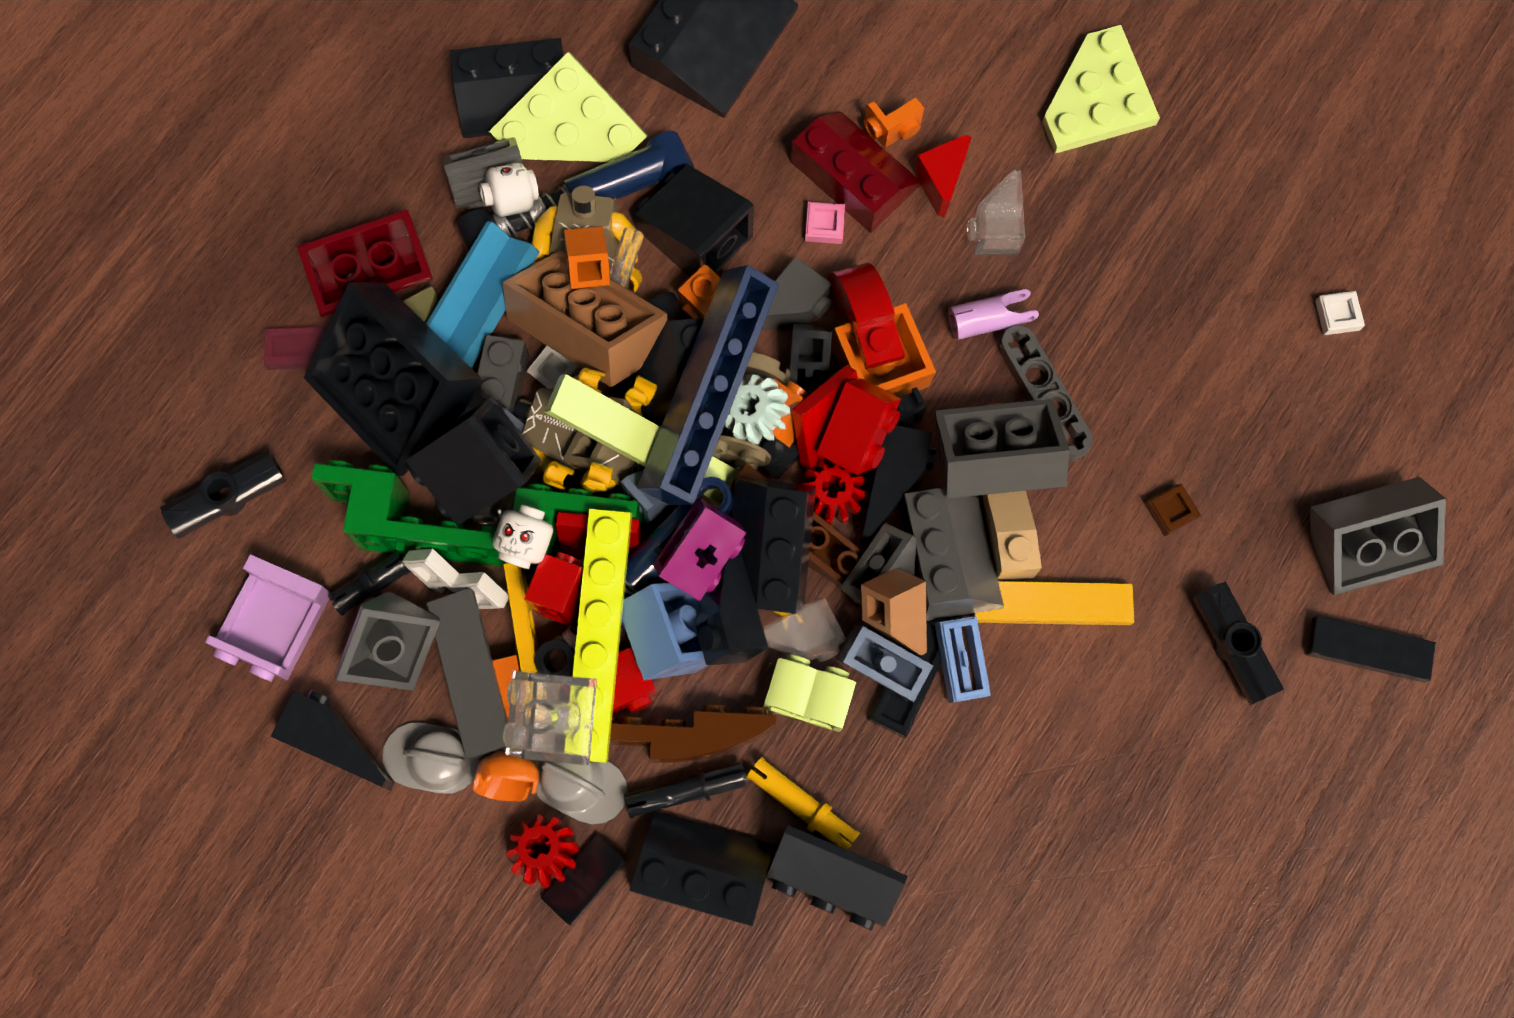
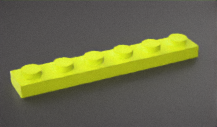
(602, 616)

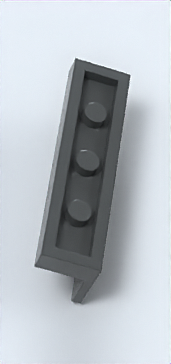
(470, 674)

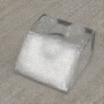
(550, 717)

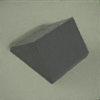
(388, 643)

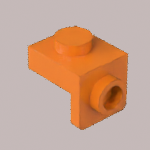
(898, 124)
(698, 292)

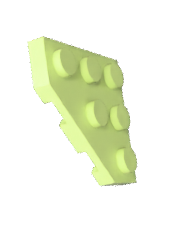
(1099, 94)
(569, 119)

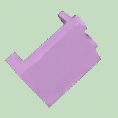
(270, 620)

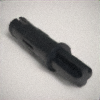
(686, 789)

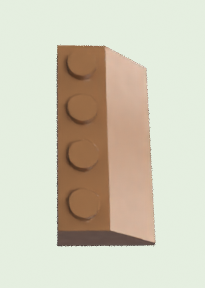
(589, 326)

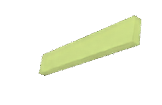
(617, 427)

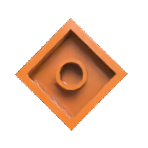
(895, 377)

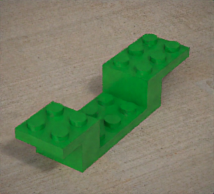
(380, 504)

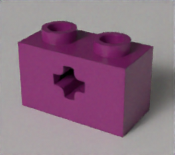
(701, 528)

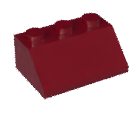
(852, 169)
(373, 252)

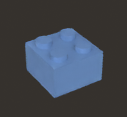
(663, 631)

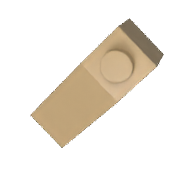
(1012, 536)

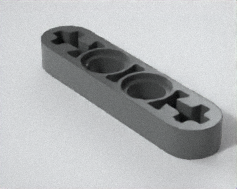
(1051, 389)

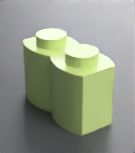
(810, 693)

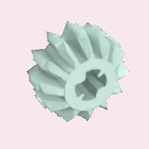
(757, 410)

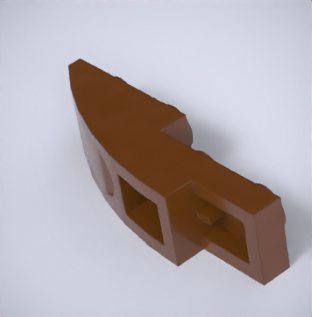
(830, 551)
(711, 735)

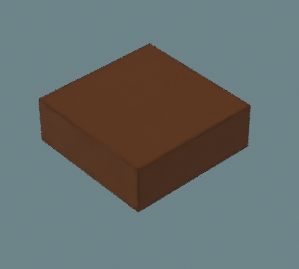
(1172, 509)

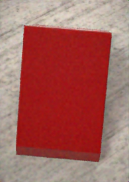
(940, 171)

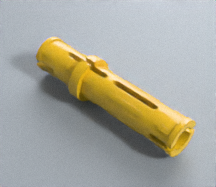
(803, 805)

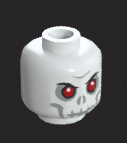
(509, 189)
(522, 536)

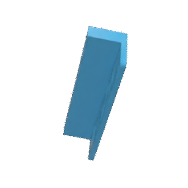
(476, 293)

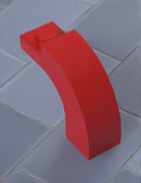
(869, 308)

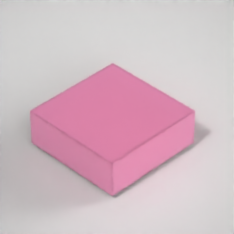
(825, 222)

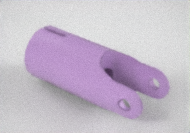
(988, 315)

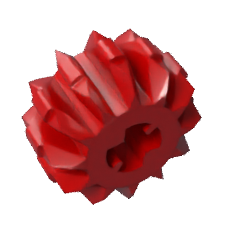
(847, 491)
(542, 866)

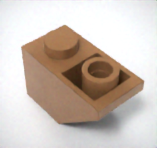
(897, 608)

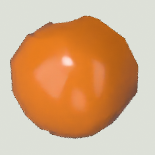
(505, 777)

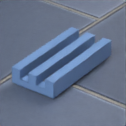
(948, 659)

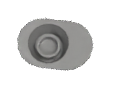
(428, 758)
(582, 791)

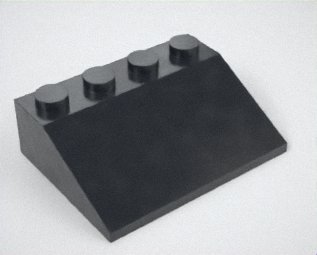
(708, 46)
(389, 373)

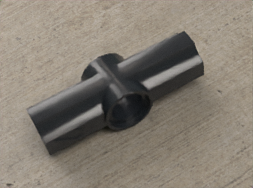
(200, 504)
(1249, 667)

